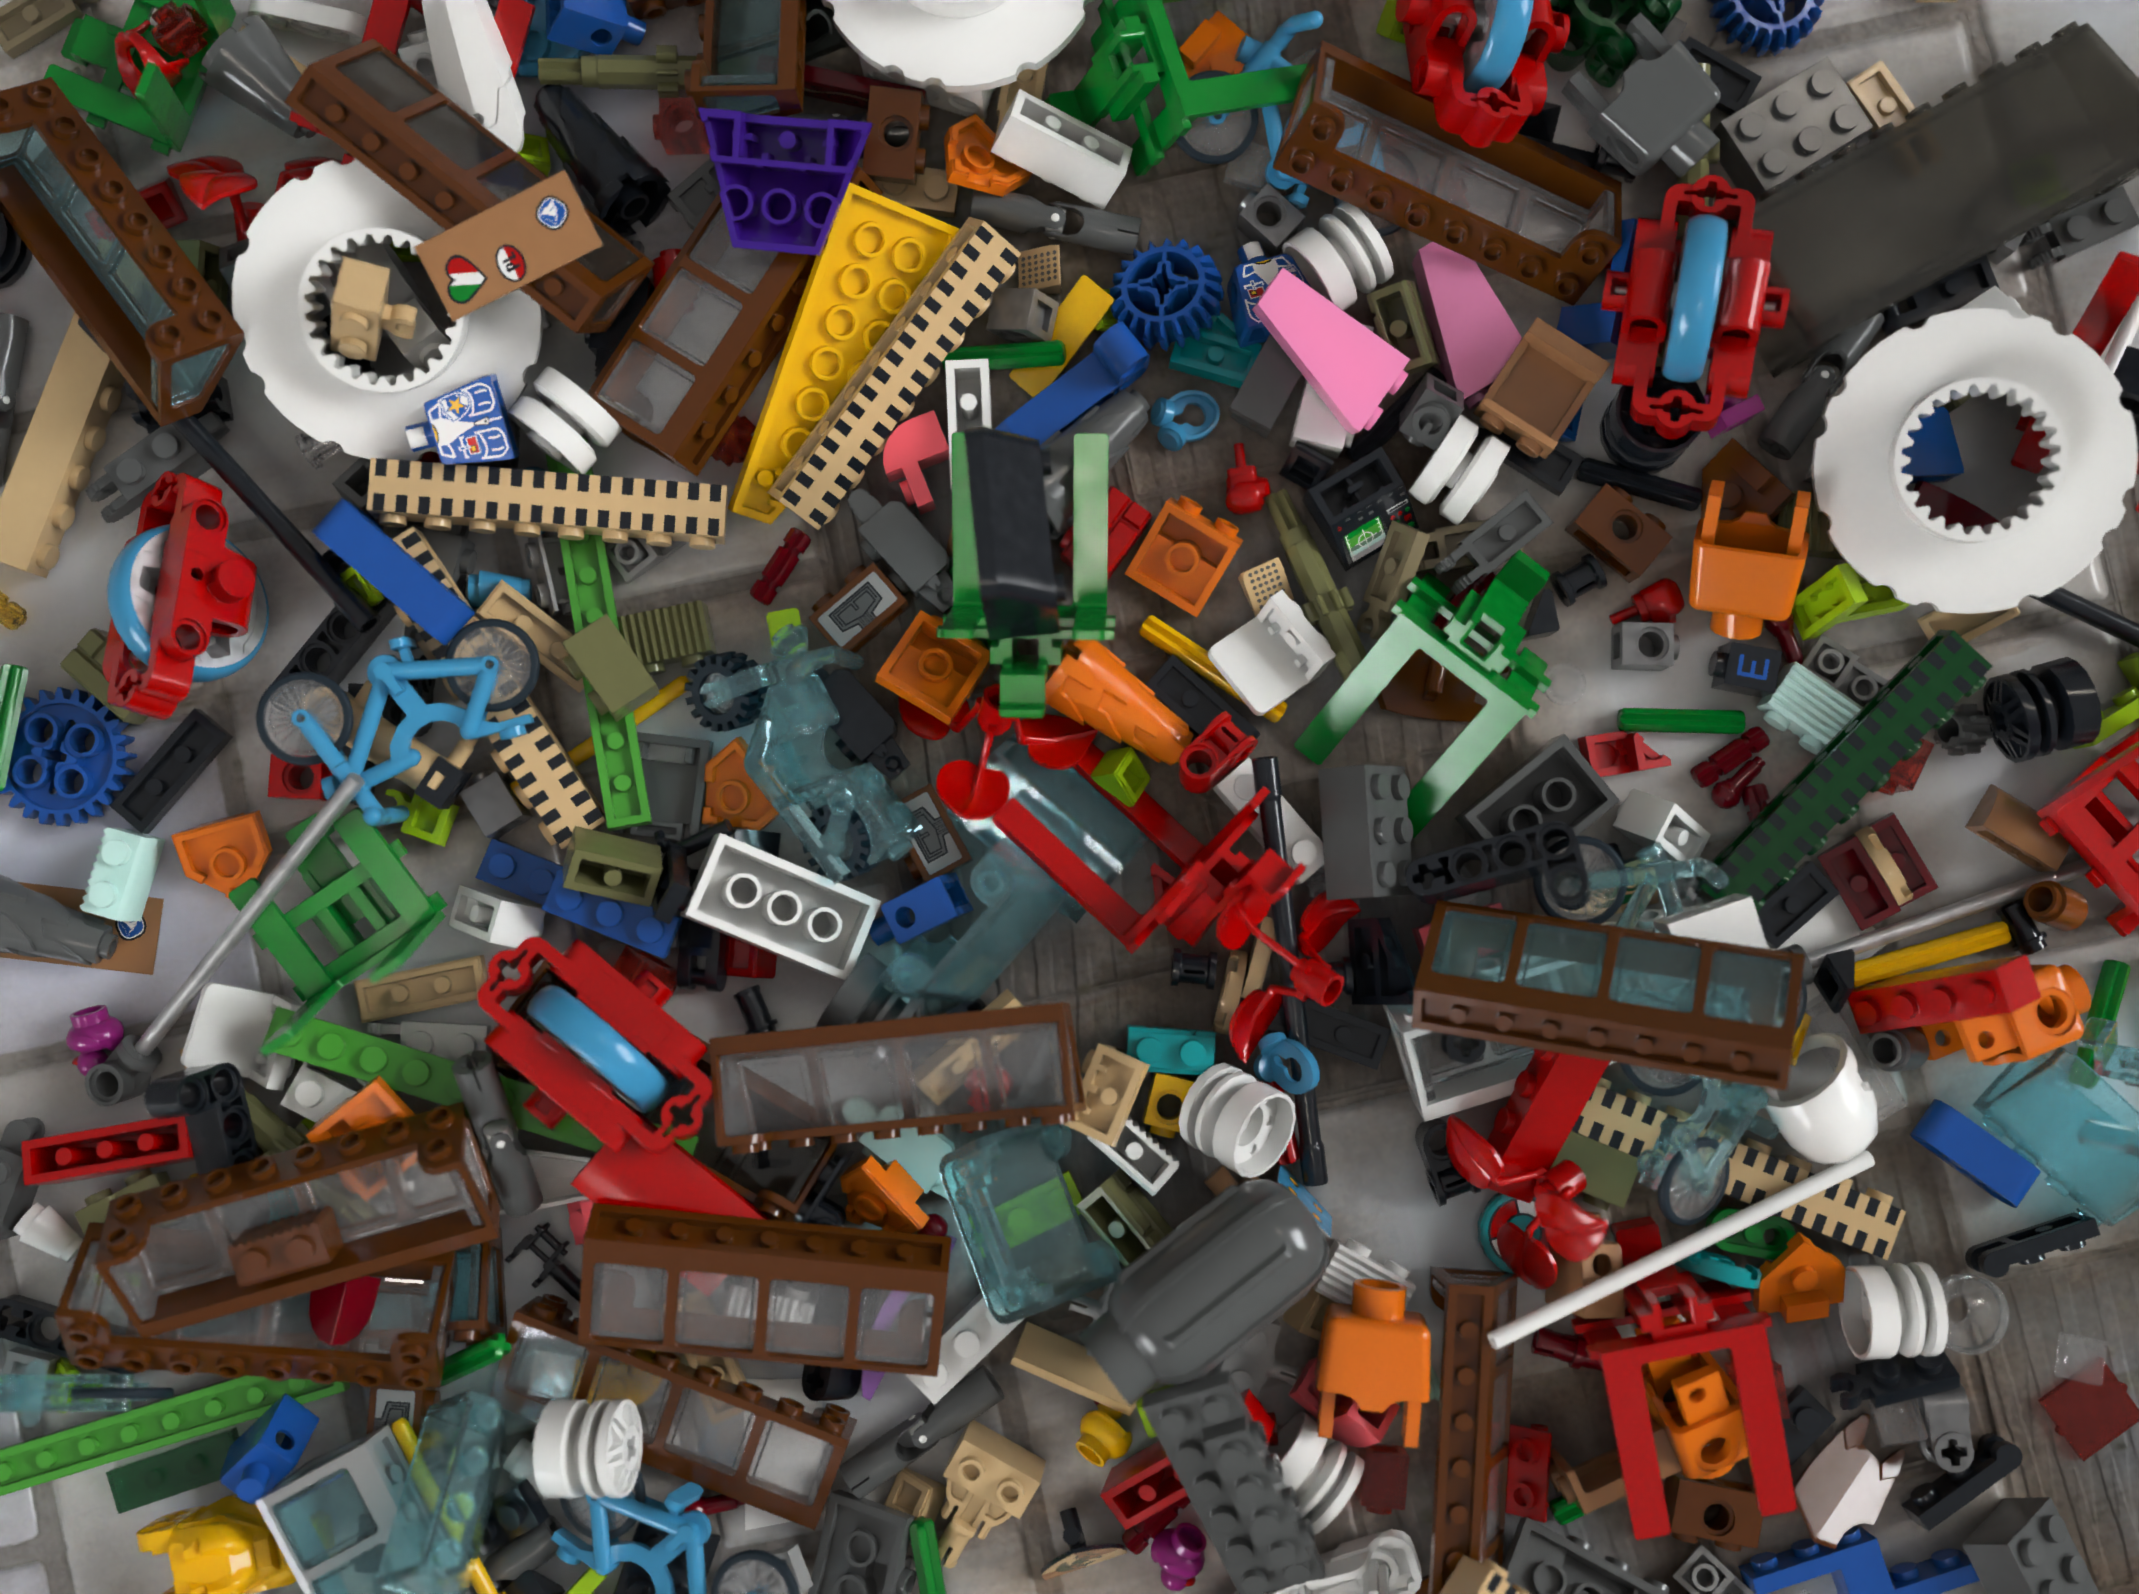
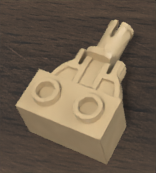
(988, 1483)

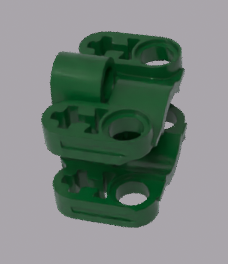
(1601, 40)

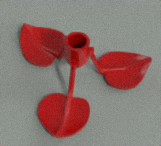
(217, 177)
(983, 792)
(1310, 976)
(1568, 1227)

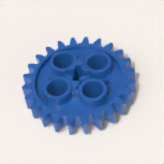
(100, 766)

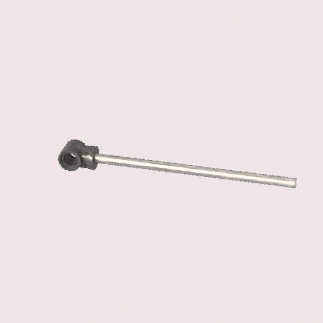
(1938, 916)
(136, 1057)

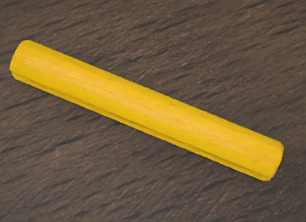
(1194, 657)
(1931, 952)

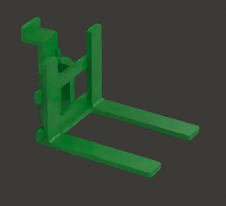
(1121, 87)
(159, 110)
(1085, 619)
(1412, 629)
(341, 896)

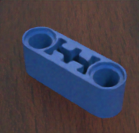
(1975, 1153)

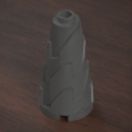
(1121, 419)
(45, 928)

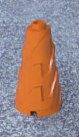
(1102, 693)

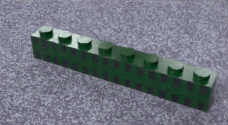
(1850, 767)

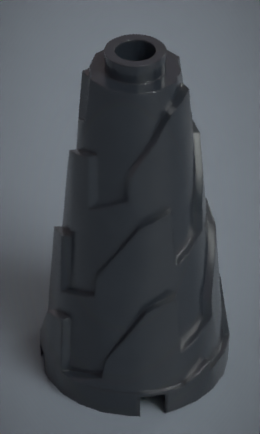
(602, 166)

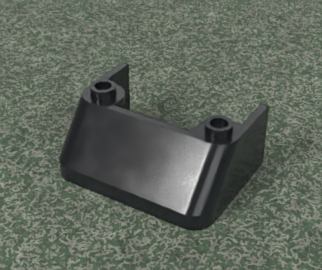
(1012, 533)

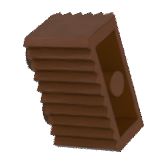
(285, 1246)

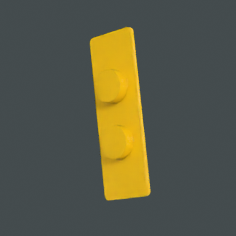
(1074, 323)

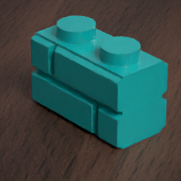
(1172, 1048)

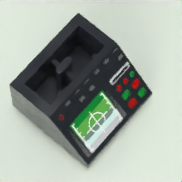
(1358, 507)

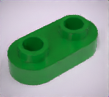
(1750, 1240)

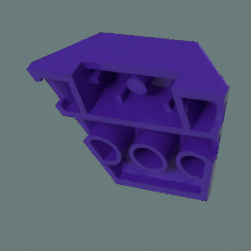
(782, 176)

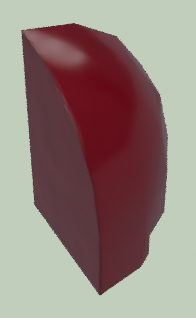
(342, 1309)

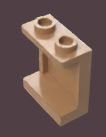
(1540, 389)
(1600, 1478)

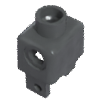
(1657, 109)

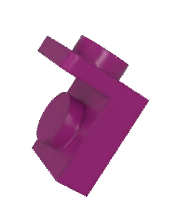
(1735, 413)

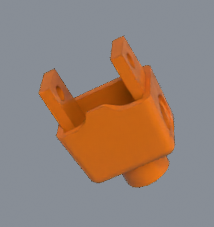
(1747, 566)
(2025, 1032)
(1374, 1356)
(1702, 1415)

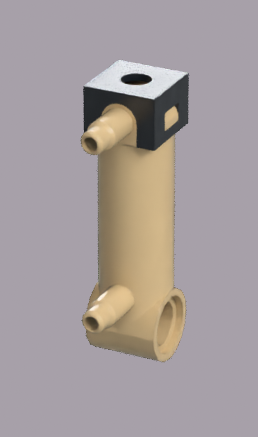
(436, 776)

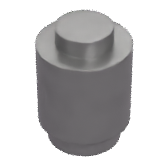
(1898, 1049)

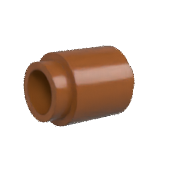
(2056, 905)

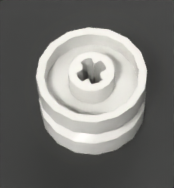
(569, 417)
(1460, 470)

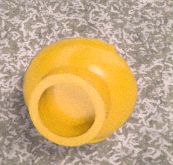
(1102, 1436)

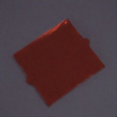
(2090, 1413)

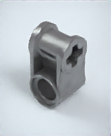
(1947, 1420)

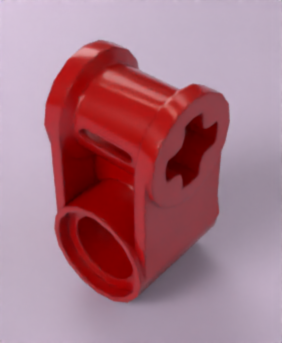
(1220, 748)

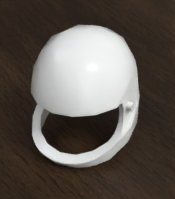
(1833, 1120)

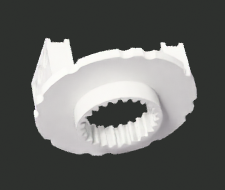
(956, 46)
(277, 308)
(1974, 569)

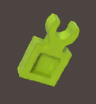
(425, 819)

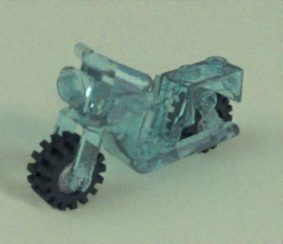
(787, 756)

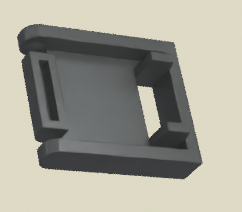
(674, 789)

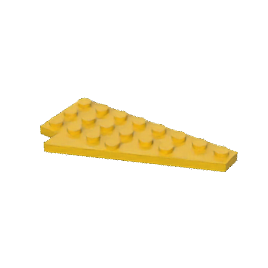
(850, 299)

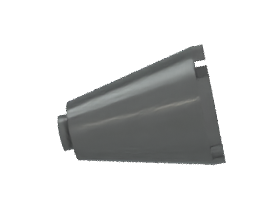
(254, 73)

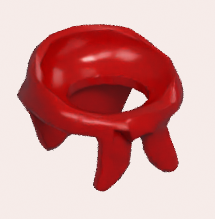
(126, 66)

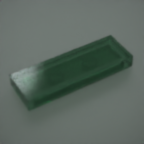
(170, 1471)

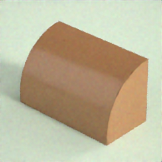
(2016, 831)

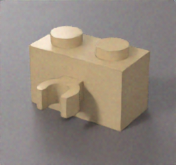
(363, 311)

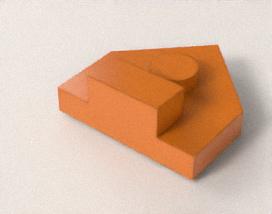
(1213, 46)
(973, 165)
(733, 793)
(224, 851)
(882, 1196)
(1800, 1282)

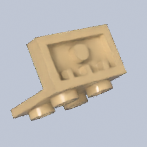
(1110, 1091)

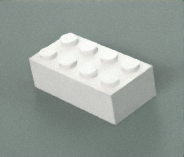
(780, 907)

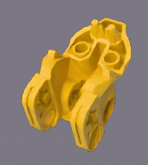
(218, 1549)

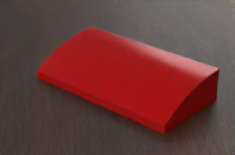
(659, 1181)

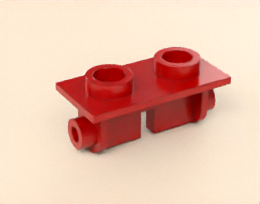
(1528, 1471)

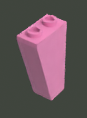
(1464, 319)
(1332, 351)

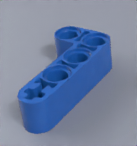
(1111, 367)
(393, 571)

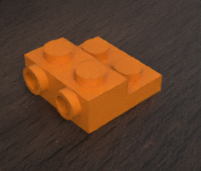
(1185, 554)
(934, 670)
(367, 1108)

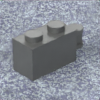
(14, 1196)

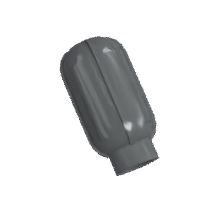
(1207, 1288)

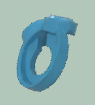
(1173, 435)
(1270, 1068)

